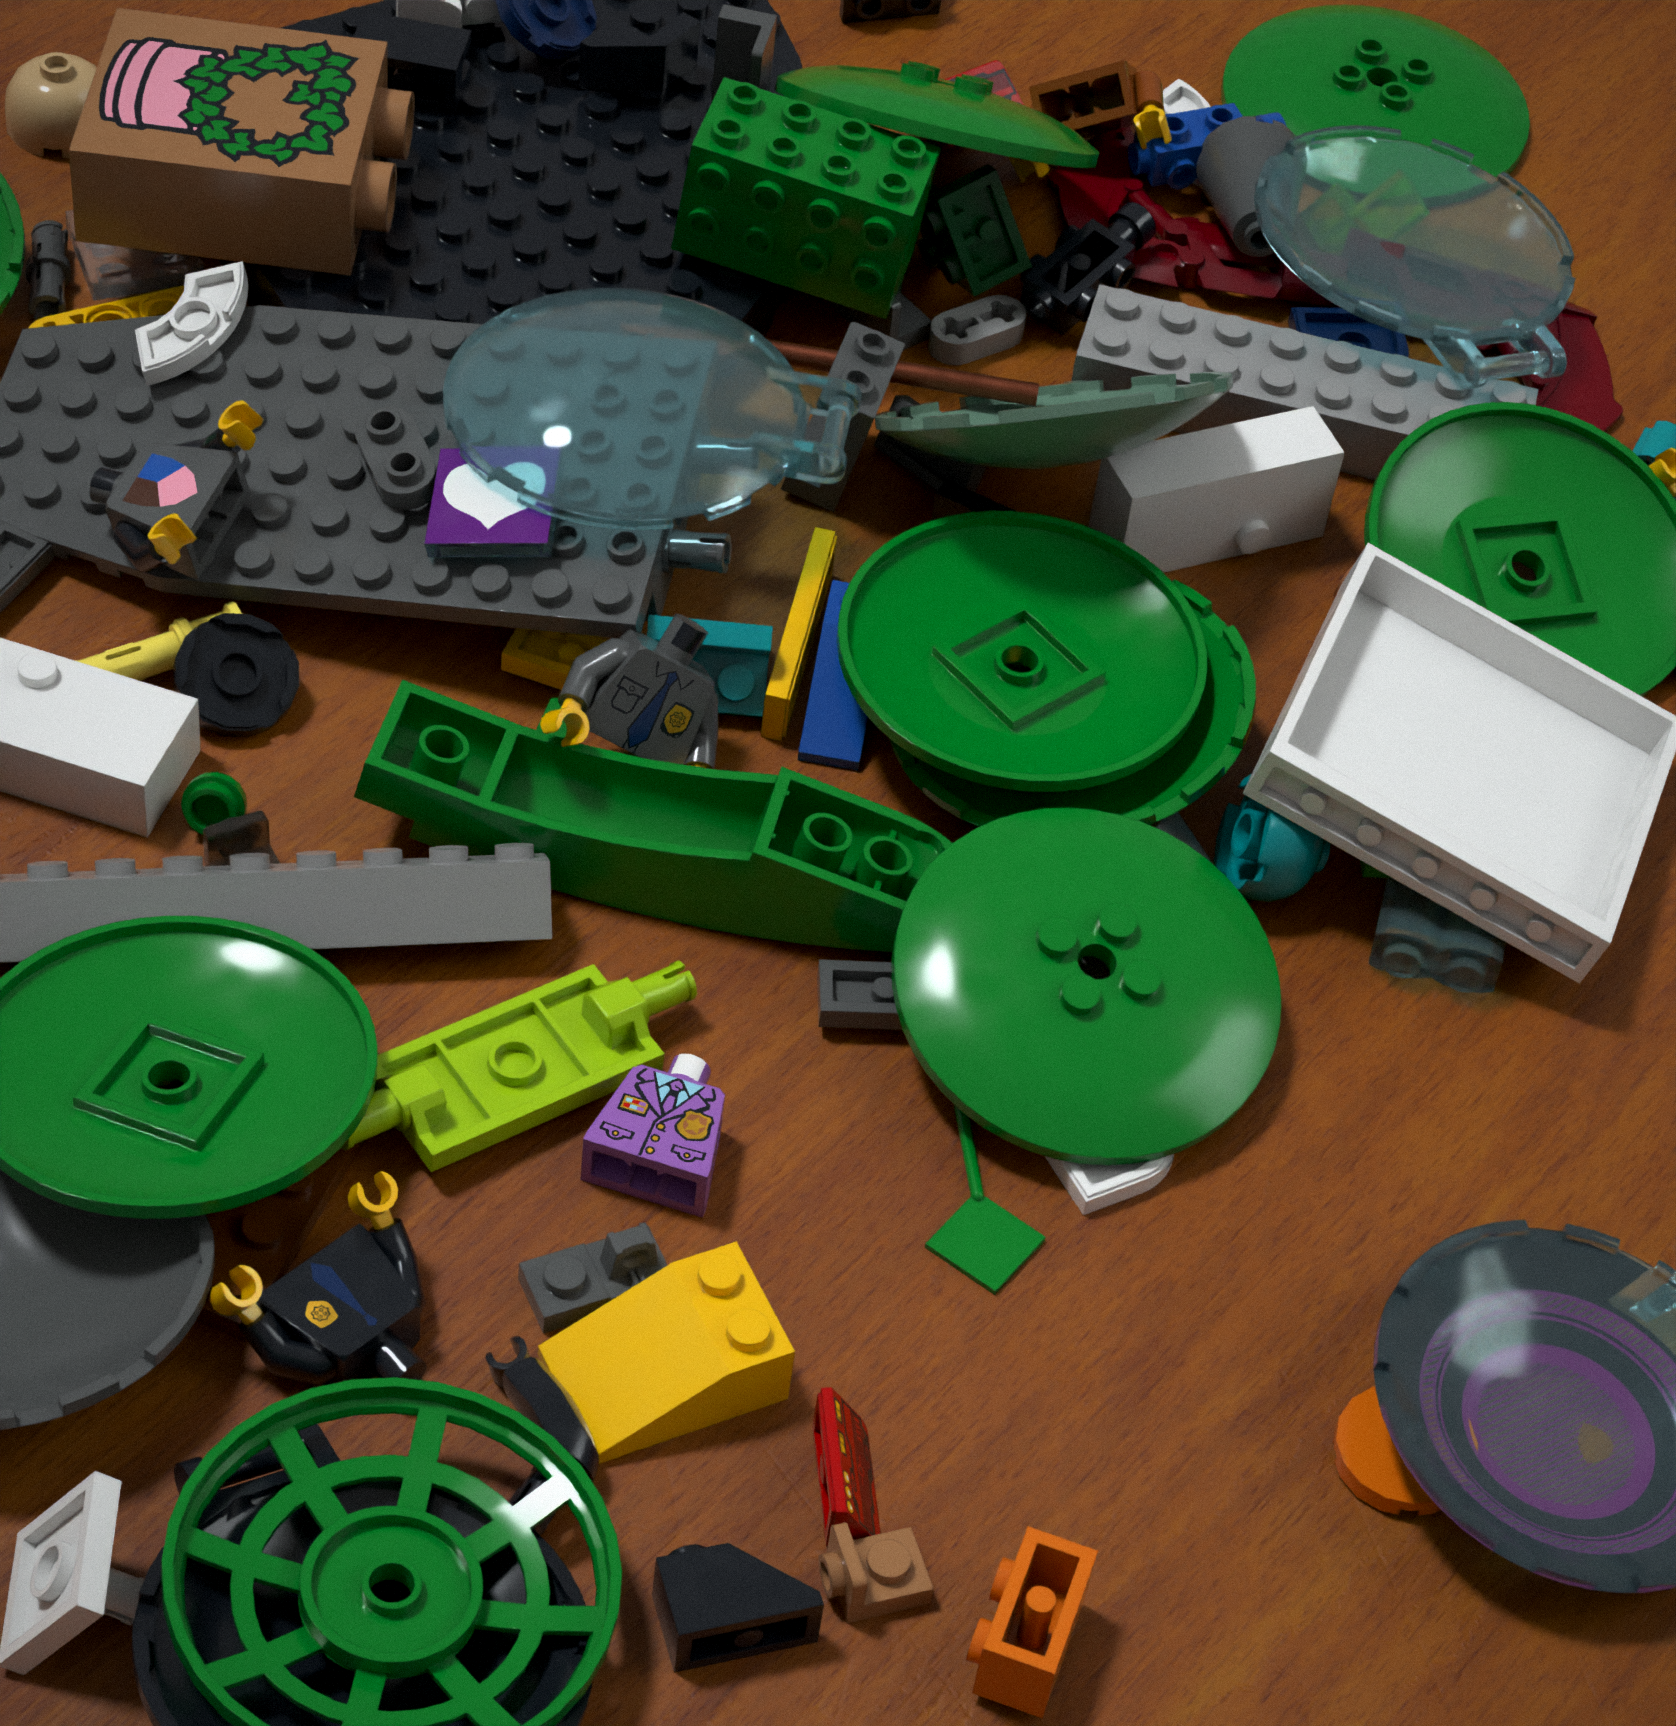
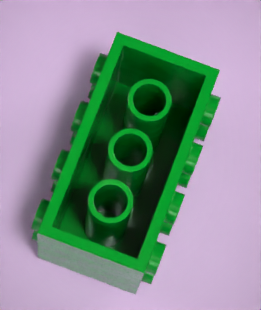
(804, 197)

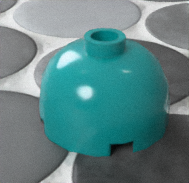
(1266, 852)

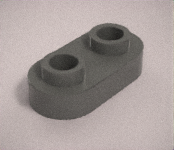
(396, 457)

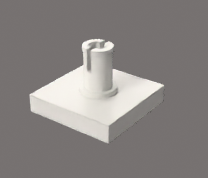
(65, 1575)

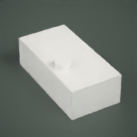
(1221, 490)
(92, 739)

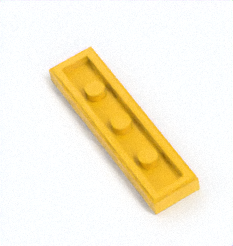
(799, 635)

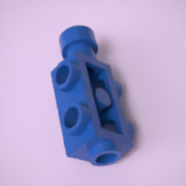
(1177, 160)

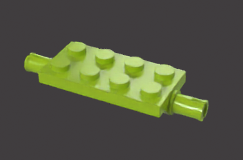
(519, 1062)

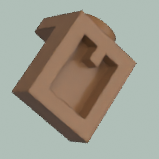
(874, 1573)

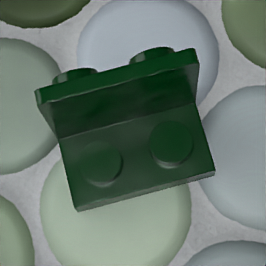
(972, 232)

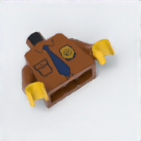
(1101, 103)

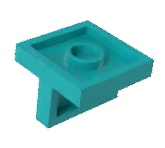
(735, 660)

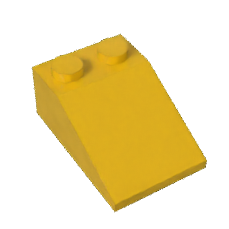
(674, 1354)

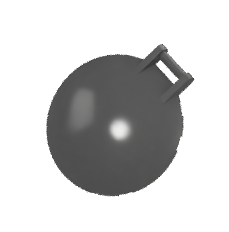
(90, 1300)

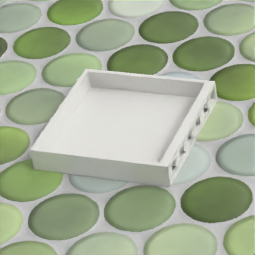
(1469, 762)

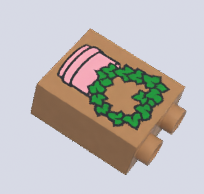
(238, 142)

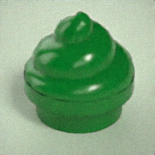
(212, 799)

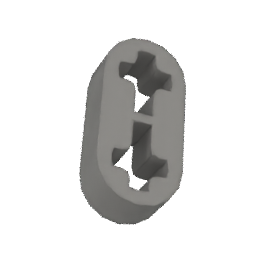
(977, 329)

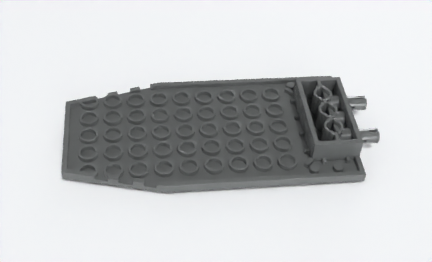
(313, 514)

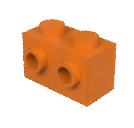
(1033, 1623)

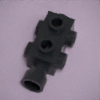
(1065, 283)

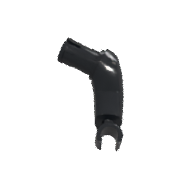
(550, 1406)

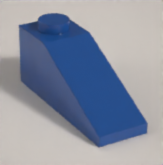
(833, 719)

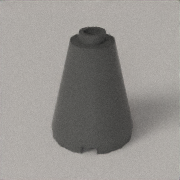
(1229, 172)

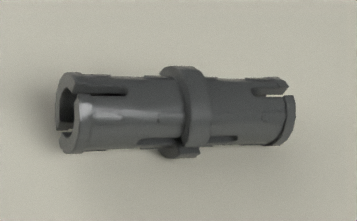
(48, 269)

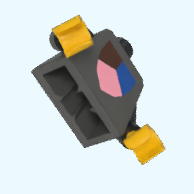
(179, 497)

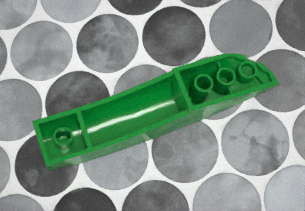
(653, 835)

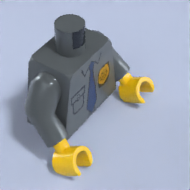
(643, 697)

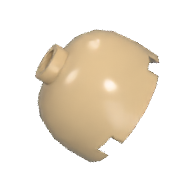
(47, 101)

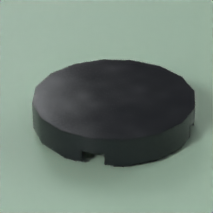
(238, 674)

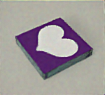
(481, 517)

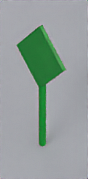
(981, 1235)

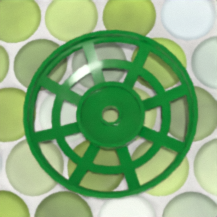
(391, 1544)

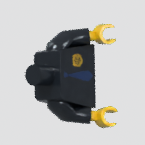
(343, 1309)

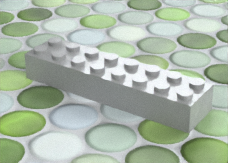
(1359, 392)

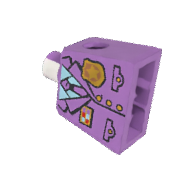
(658, 1136)

